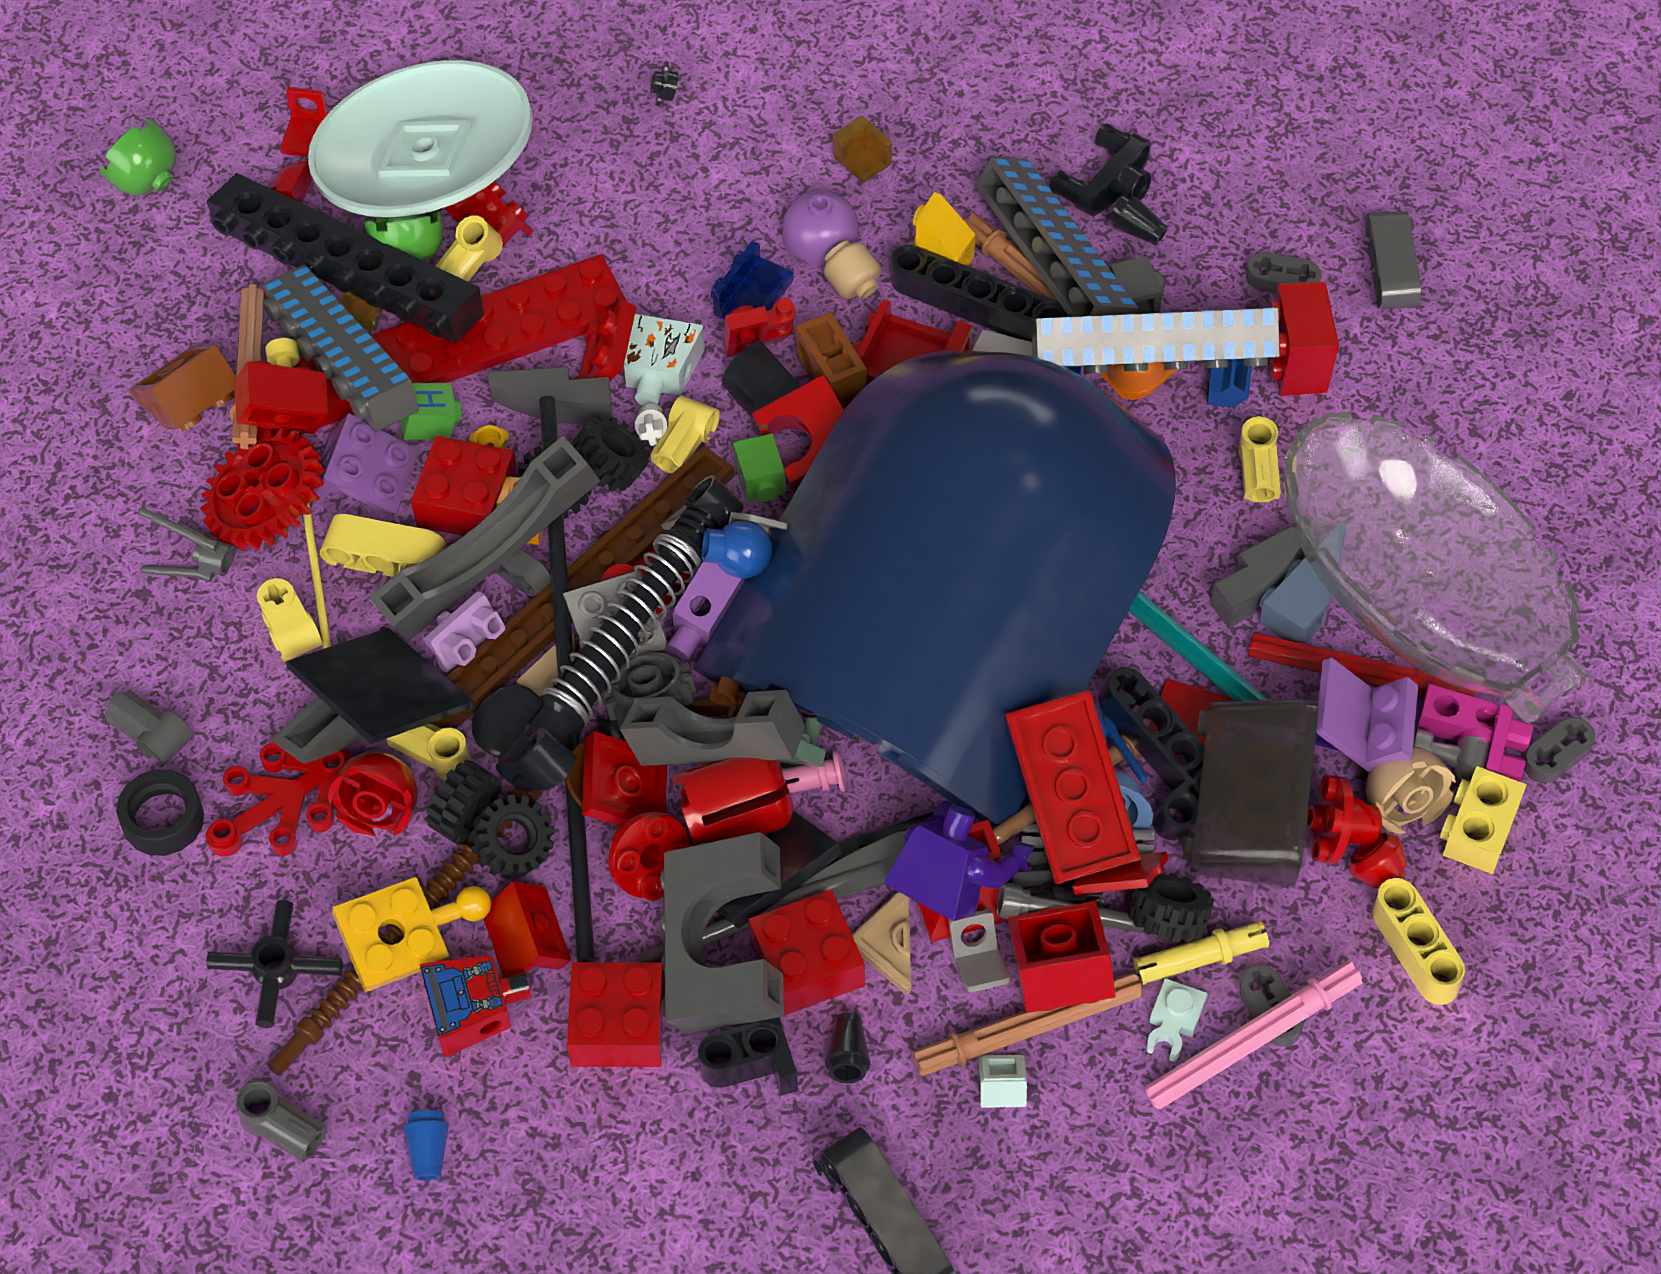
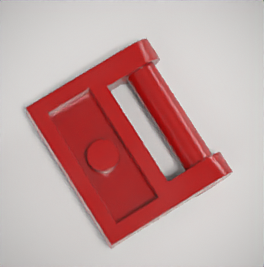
(607, 342)

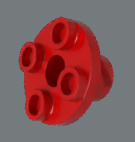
(1340, 820)
(639, 851)

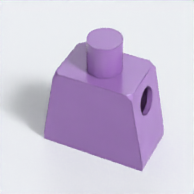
(702, 609)

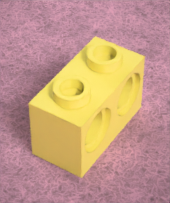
(1481, 819)

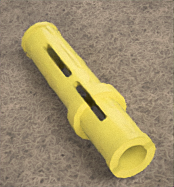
(1219, 947)

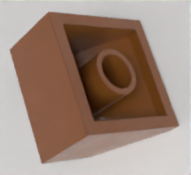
(186, 387)

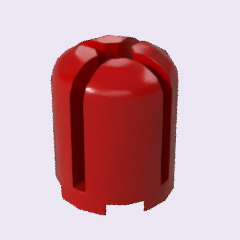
(734, 798)

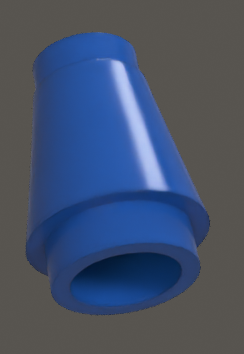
(426, 1143)

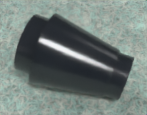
(1136, 219)
(847, 1050)

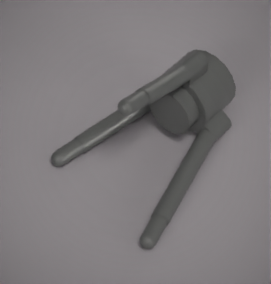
(210, 554)

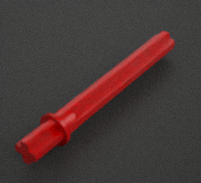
(1368, 670)

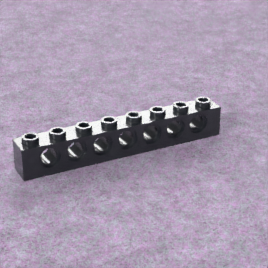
(346, 258)

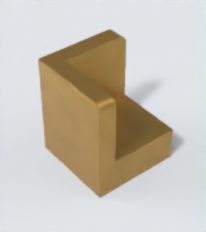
(862, 149)

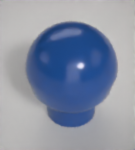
(739, 548)

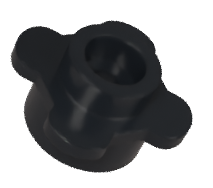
(664, 84)

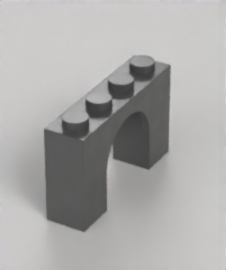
(695, 887)

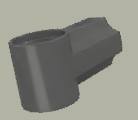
(154, 732)
(281, 1123)

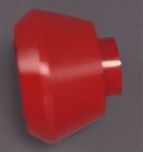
(1379, 862)

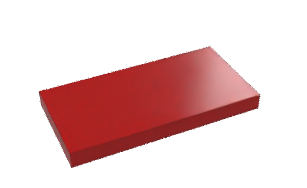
(1072, 787)

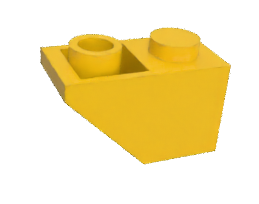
(943, 231)

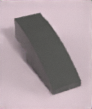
(574, 399)
(1256, 572)
(316, 733)

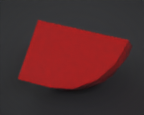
(293, 181)

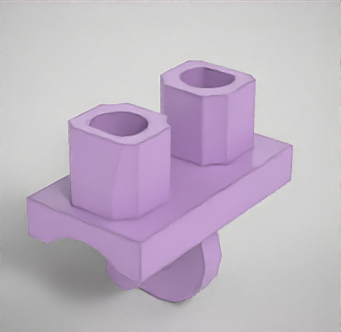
(463, 631)

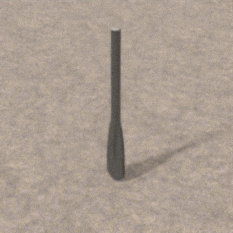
(846, 877)

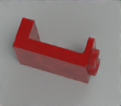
(895, 339)

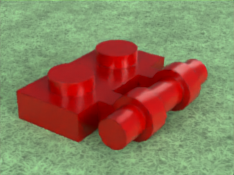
(750, 324)

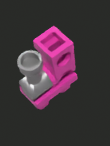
(1479, 730)

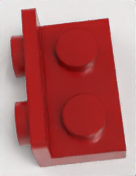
(494, 210)

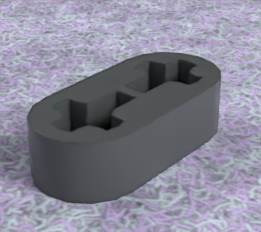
(1281, 271)
(524, 573)
(1553, 743)
(1258, 1004)

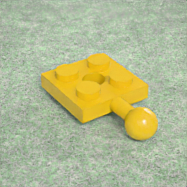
(407, 909)

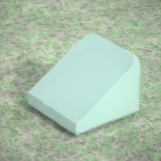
(1002, 1081)

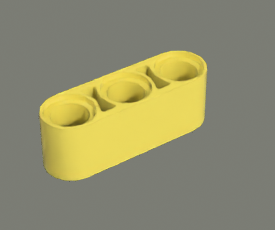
(377, 544)
(1418, 922)

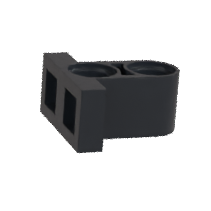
(744, 1062)

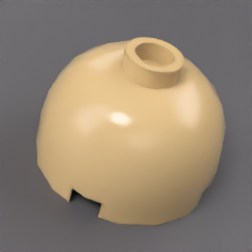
(1415, 784)

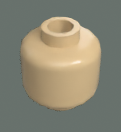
(852, 270)

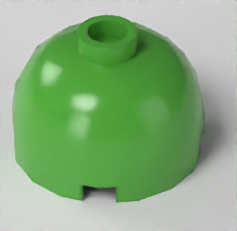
(141, 160)
(413, 234)

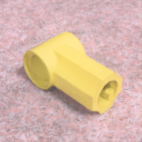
(464, 255)
(686, 429)
(1259, 461)
(431, 745)

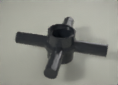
(279, 977)

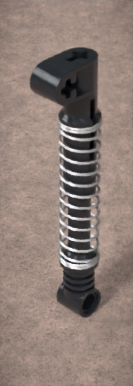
(538, 753)

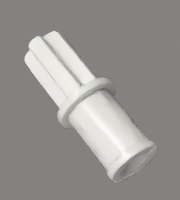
(650, 423)

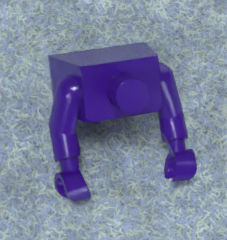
(948, 867)

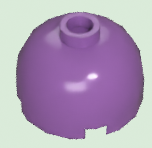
(818, 224)

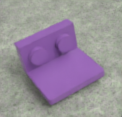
(366, 465)
(1363, 721)

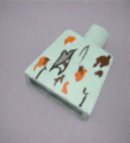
(661, 356)

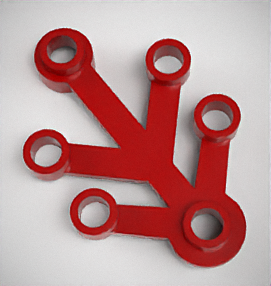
(283, 795)

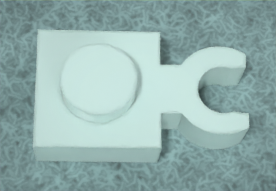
(1177, 1013)

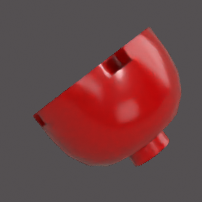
(366, 789)

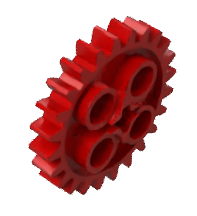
(262, 490)

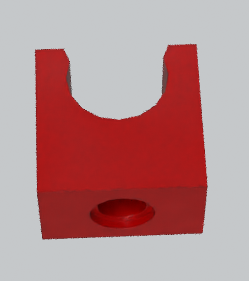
(809, 409)

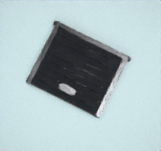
(380, 685)

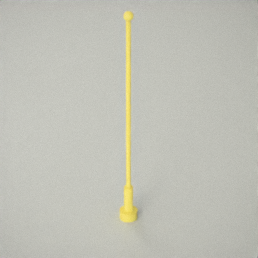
(285, 353)

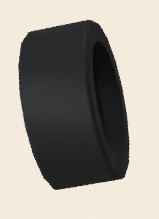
(170, 839)

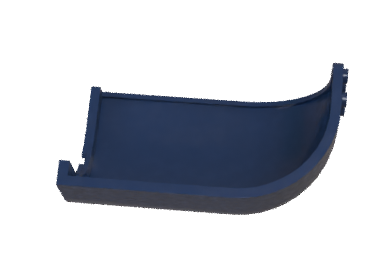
(954, 564)

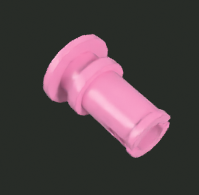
(814, 777)

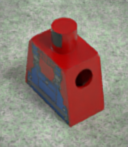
(470, 1000)

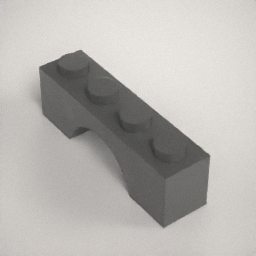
(668, 733)

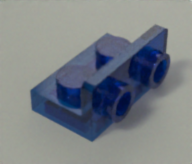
(750, 283)

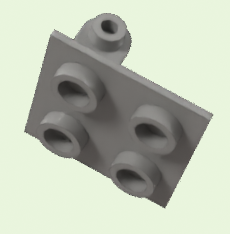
(591, 601)

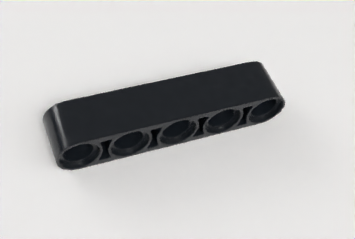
(969, 292)

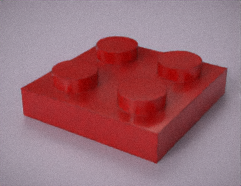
(617, 784)

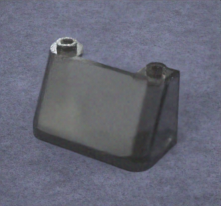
(1253, 790)

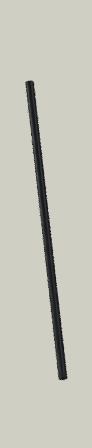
(564, 648)

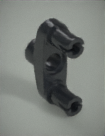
(1118, 177)

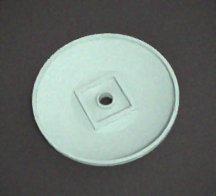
(420, 138)

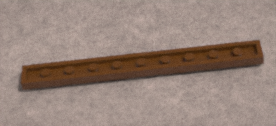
(625, 543)

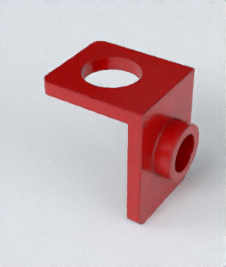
(302, 121)

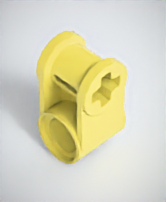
(286, 619)

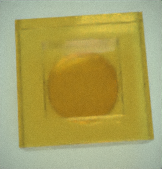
(362, 312)

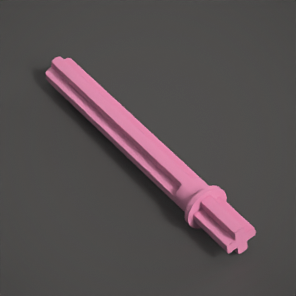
(1254, 1034)

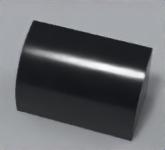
(757, 378)

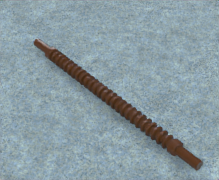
(311, 1029)

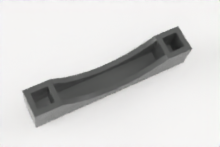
(432, 586)

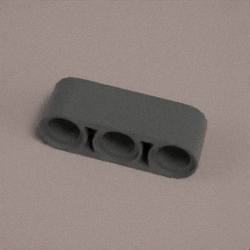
(1394, 260)

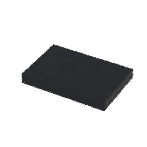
(802, 855)

